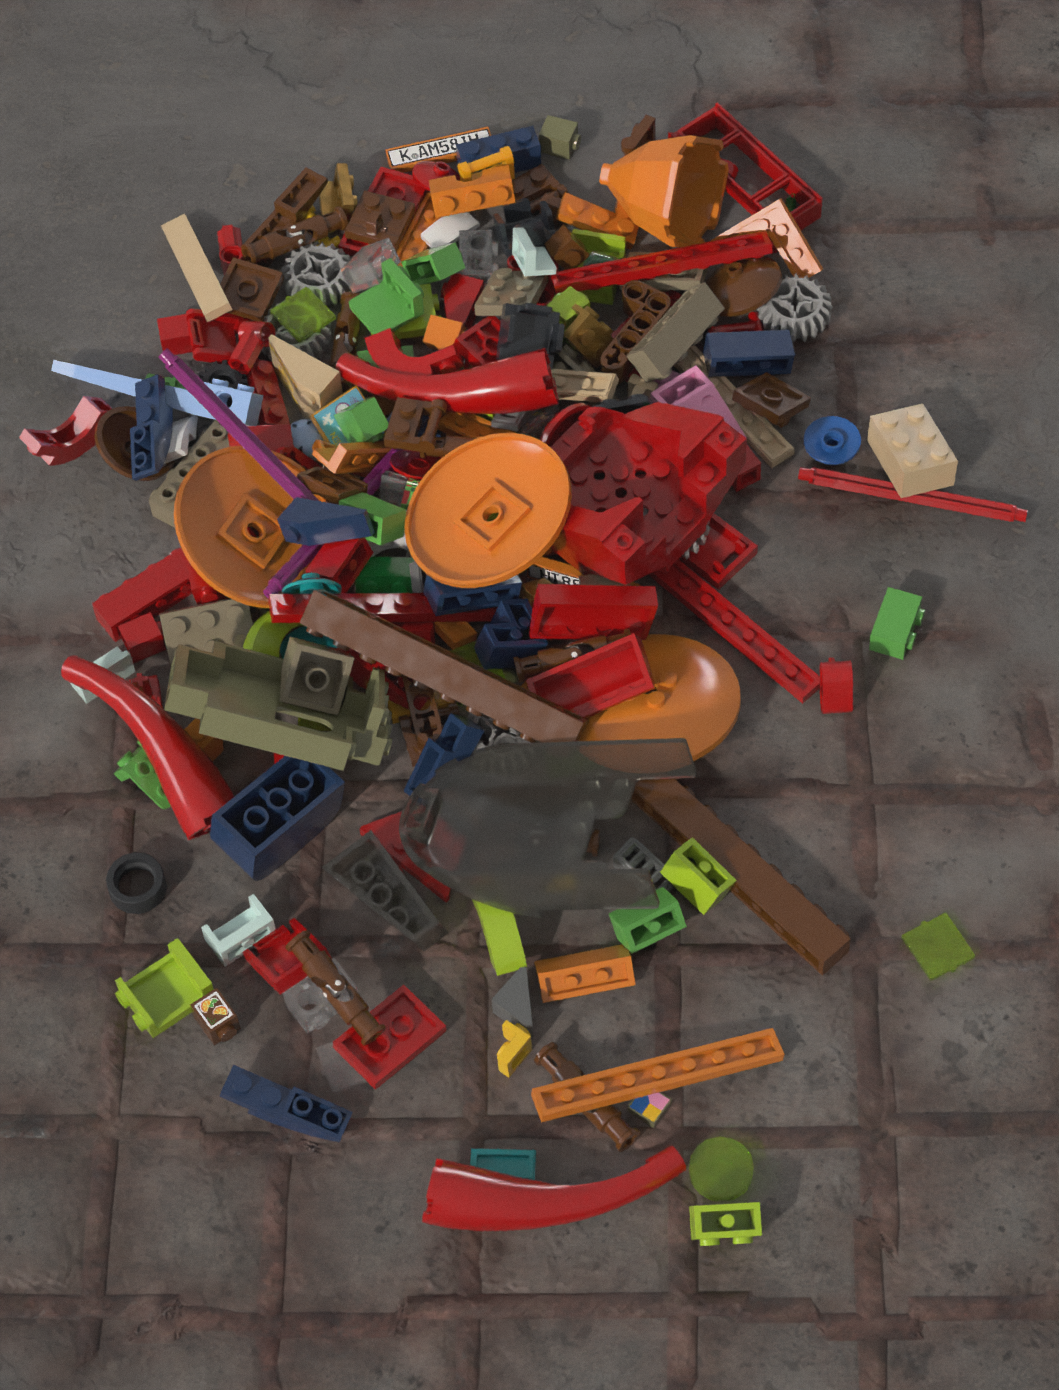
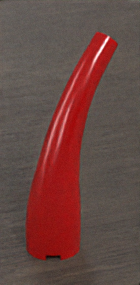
(493, 388)
(182, 767)
(495, 1201)

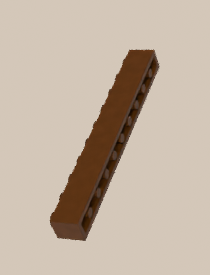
(440, 670)
(758, 884)

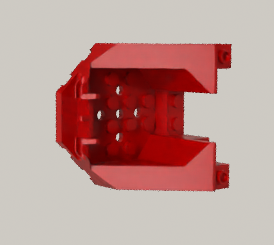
(688, 469)

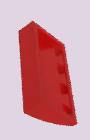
(591, 611)
(598, 678)

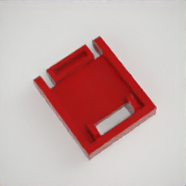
(212, 339)
(719, 547)
(274, 962)

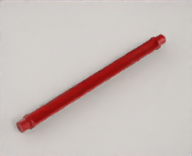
(932, 498)

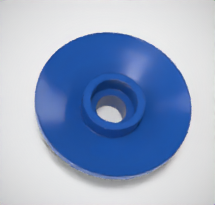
(832, 431)

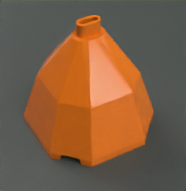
(671, 187)

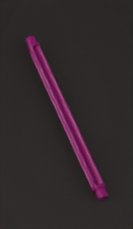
(235, 426)
(305, 553)

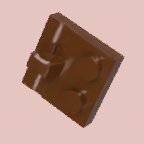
(379, 218)
(251, 288)
(771, 399)

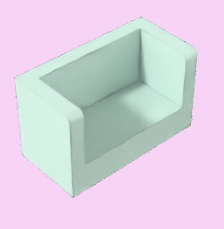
(240, 932)

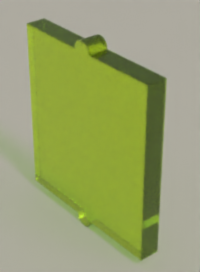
(303, 314)
(938, 946)

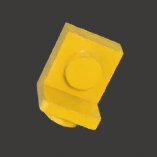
(513, 1052)

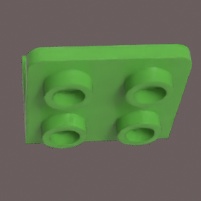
(391, 302)
(141, 772)

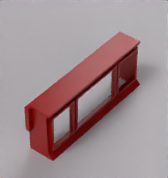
(783, 176)

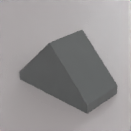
(513, 1001)

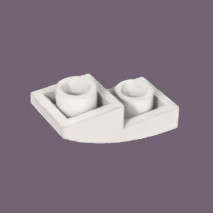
(447, 229)
(182, 432)

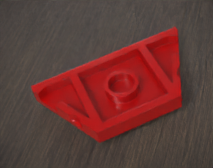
(388, 832)

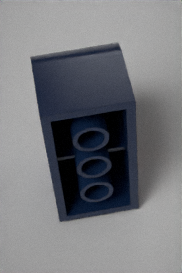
(277, 815)

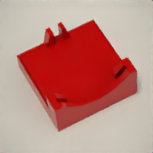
(479, 342)

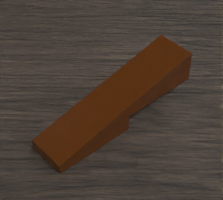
(291, 206)

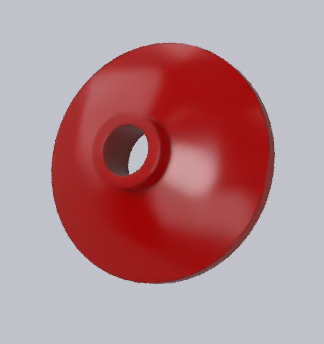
(429, 170)
(411, 464)

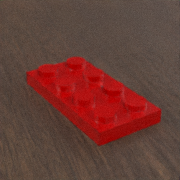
(394, 185)

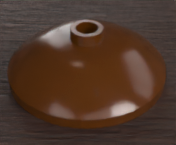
(745, 284)
(114, 441)

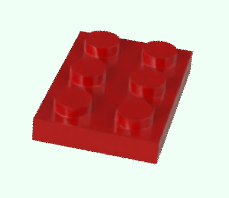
(407, 1033)

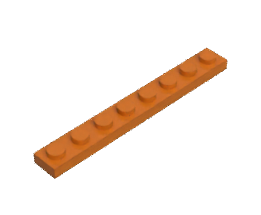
(657, 1074)

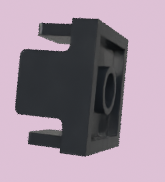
(518, 215)
(529, 329)

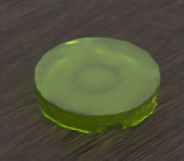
(721, 1169)

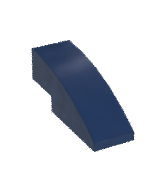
(455, 741)

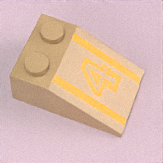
(305, 378)

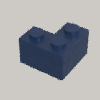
(508, 636)

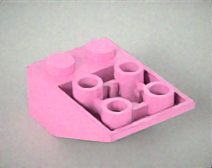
(695, 392)

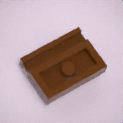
(330, 485)

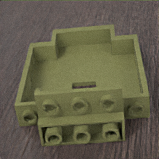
(239, 694)

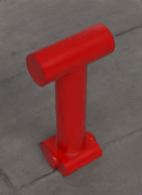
(753, 324)

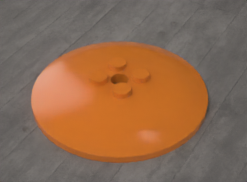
(487, 476)
(212, 517)
(693, 699)

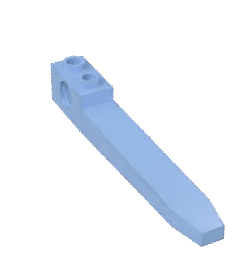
(245, 402)

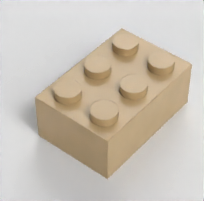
(912, 450)

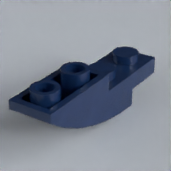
(154, 428)
(285, 1107)

